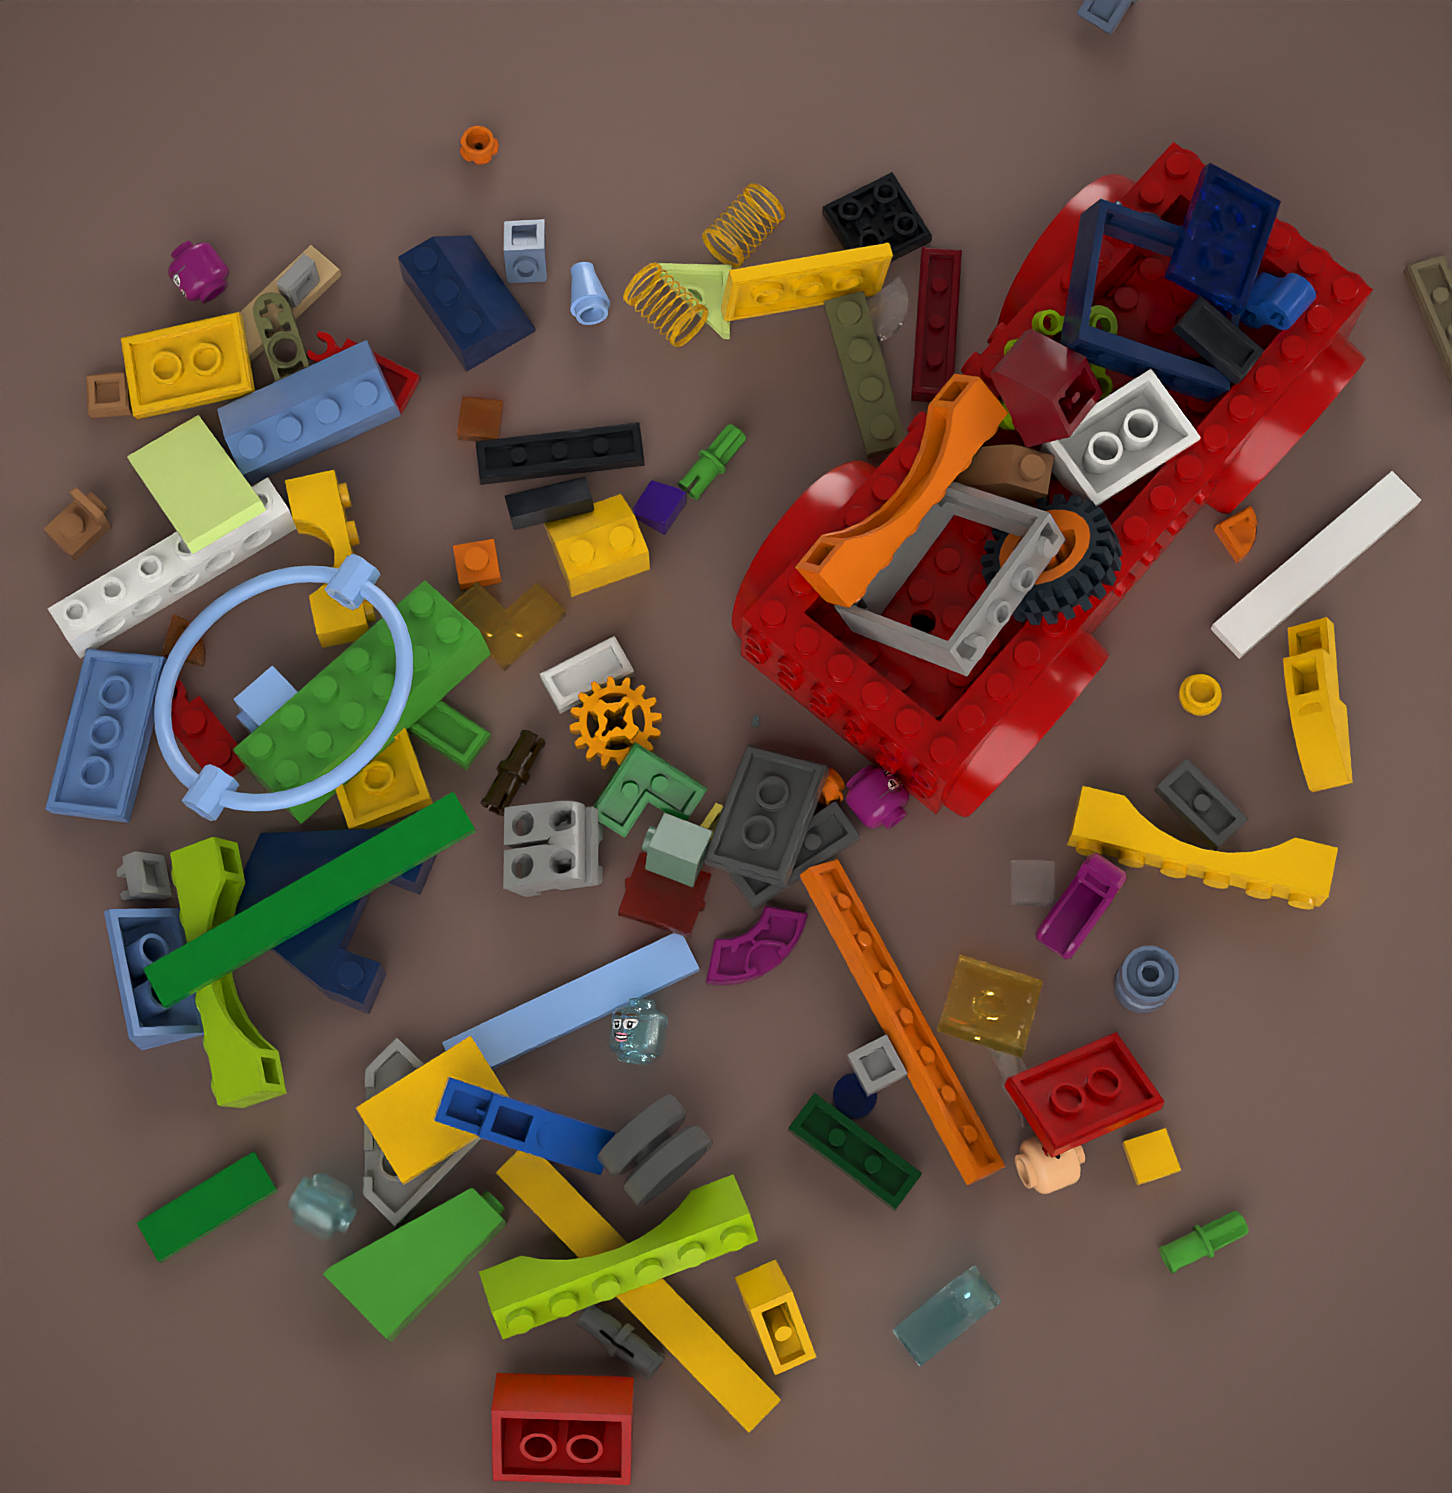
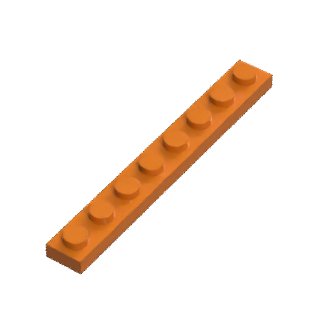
(902, 1021)

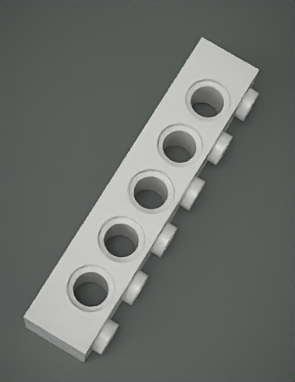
(164, 576)

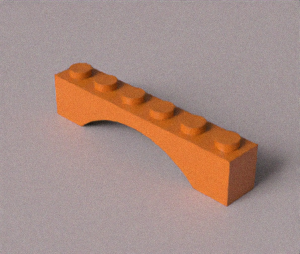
(956, 427)

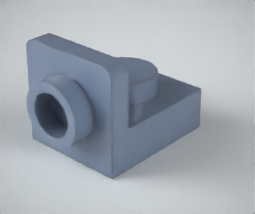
(1104, 13)
(525, 251)

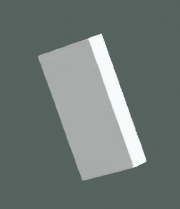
(577, 673)

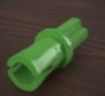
(712, 461)
(1203, 1241)

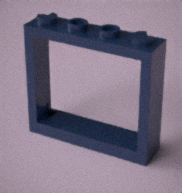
(1113, 351)

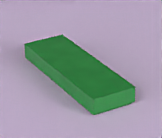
(207, 1207)

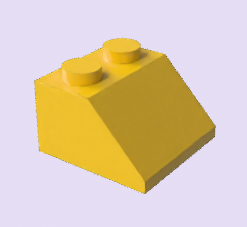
(598, 545)

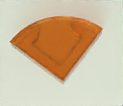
(177, 627)

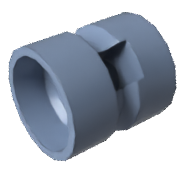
(1146, 979)

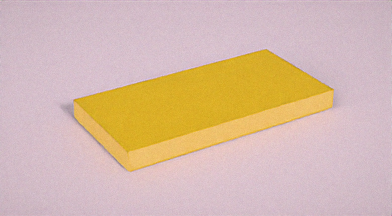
(804, 281)

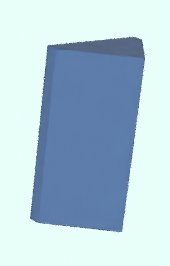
(137, 941)

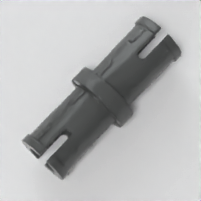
(621, 1340)

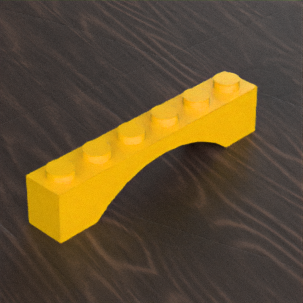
(1114, 827)

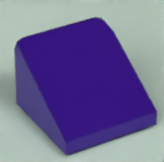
(659, 506)

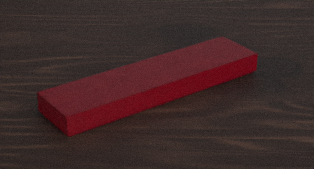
(936, 321)

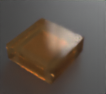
(480, 419)

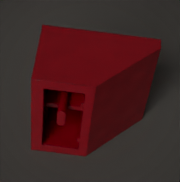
(1045, 388)

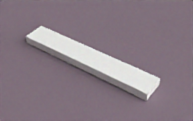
(1315, 564)

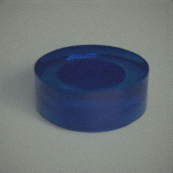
(851, 1098)

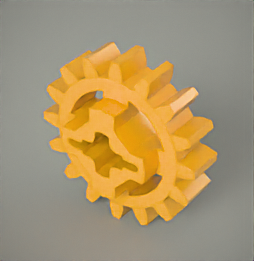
(601, 711)

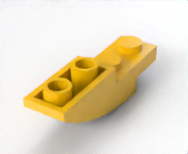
(1315, 706)

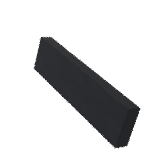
(559, 453)

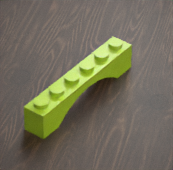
(240, 1059)
(537, 1291)

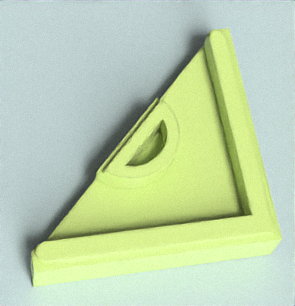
(705, 284)

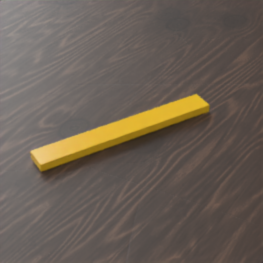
(654, 1304)

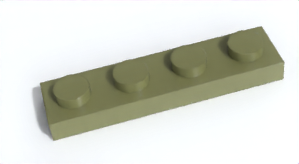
(864, 373)

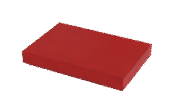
(1084, 1094)

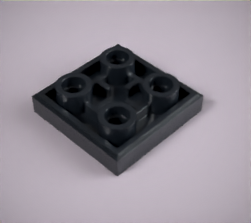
(878, 216)

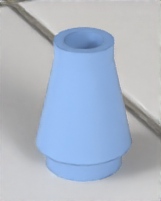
(588, 297)

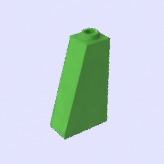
(414, 1263)

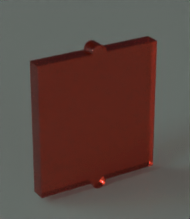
(663, 901)

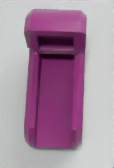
(1081, 906)

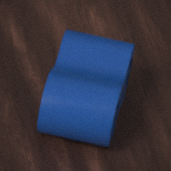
(1277, 301)

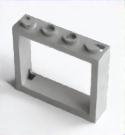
(996, 604)

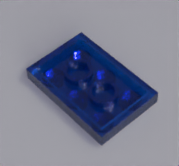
(1223, 239)

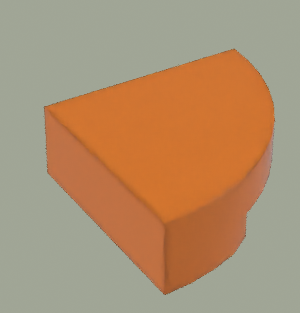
(1238, 533)

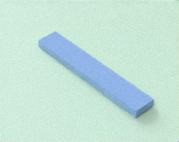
(581, 1001)

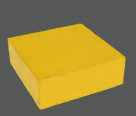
(1151, 1156)

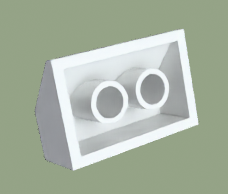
(1121, 440)

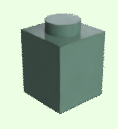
(676, 849)

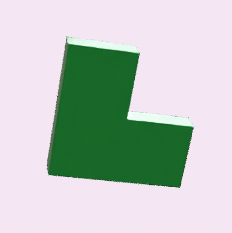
(645, 779)

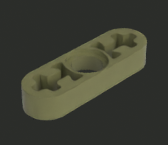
(265, 326)

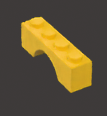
(319, 511)

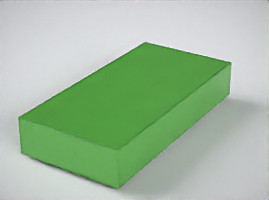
(451, 734)

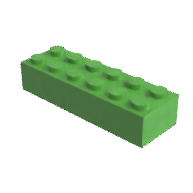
(349, 696)

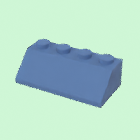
(307, 412)

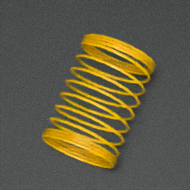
(754, 205)
(685, 316)

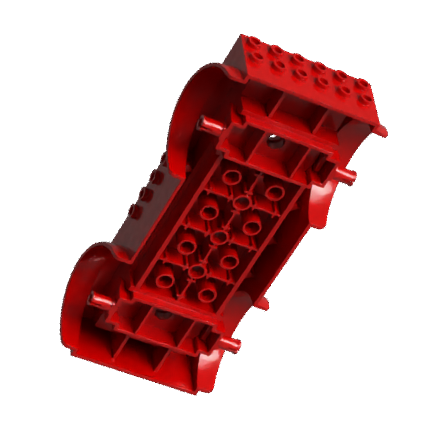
(963, 734)

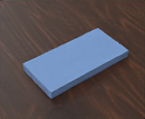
(106, 736)

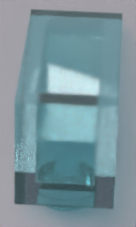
(947, 1315)

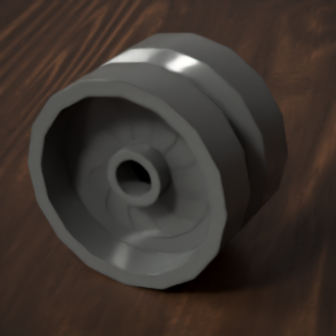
(650, 1145)

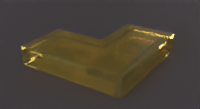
(511, 630)

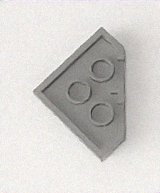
(381, 1182)

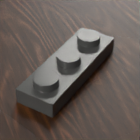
(826, 837)

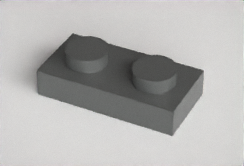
(1201, 804)

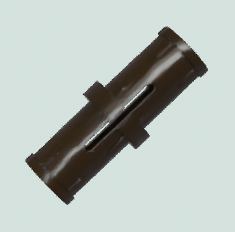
(513, 772)

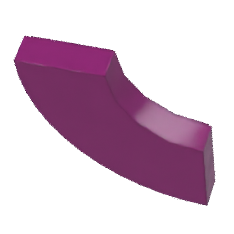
(758, 949)

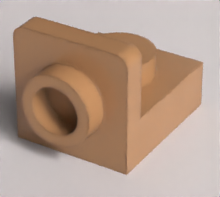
(79, 524)

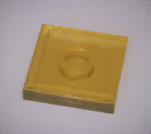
(990, 1006)

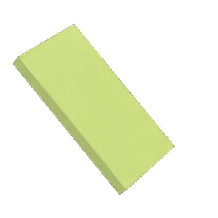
(196, 484)

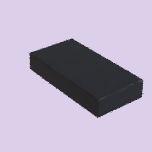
(1218, 340)
(549, 503)

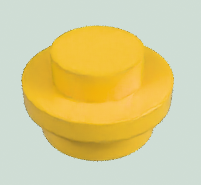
(1200, 694)

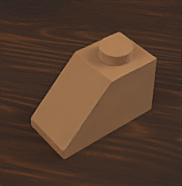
(1009, 473)

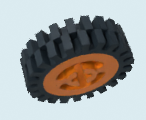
(1074, 572)

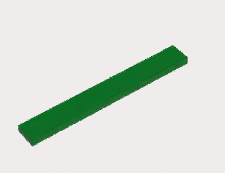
(309, 900)

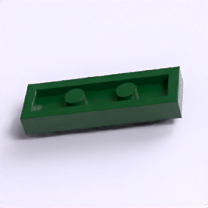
(854, 1152)

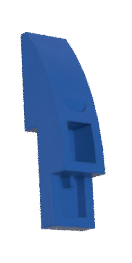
(522, 1125)

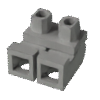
(555, 847)

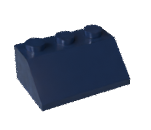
(464, 298)

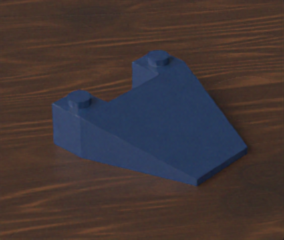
(321, 949)

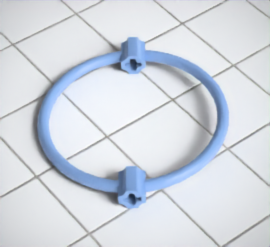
(213, 787)

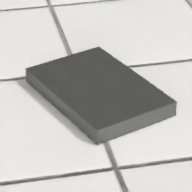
(766, 815)

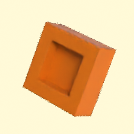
(477, 563)

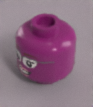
(198, 271)
(877, 797)

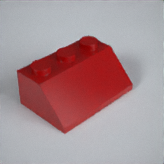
(562, 1428)

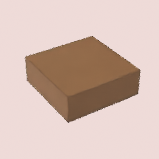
(108, 395)

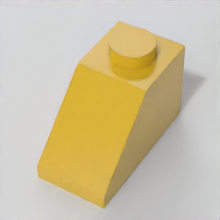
(775, 1316)

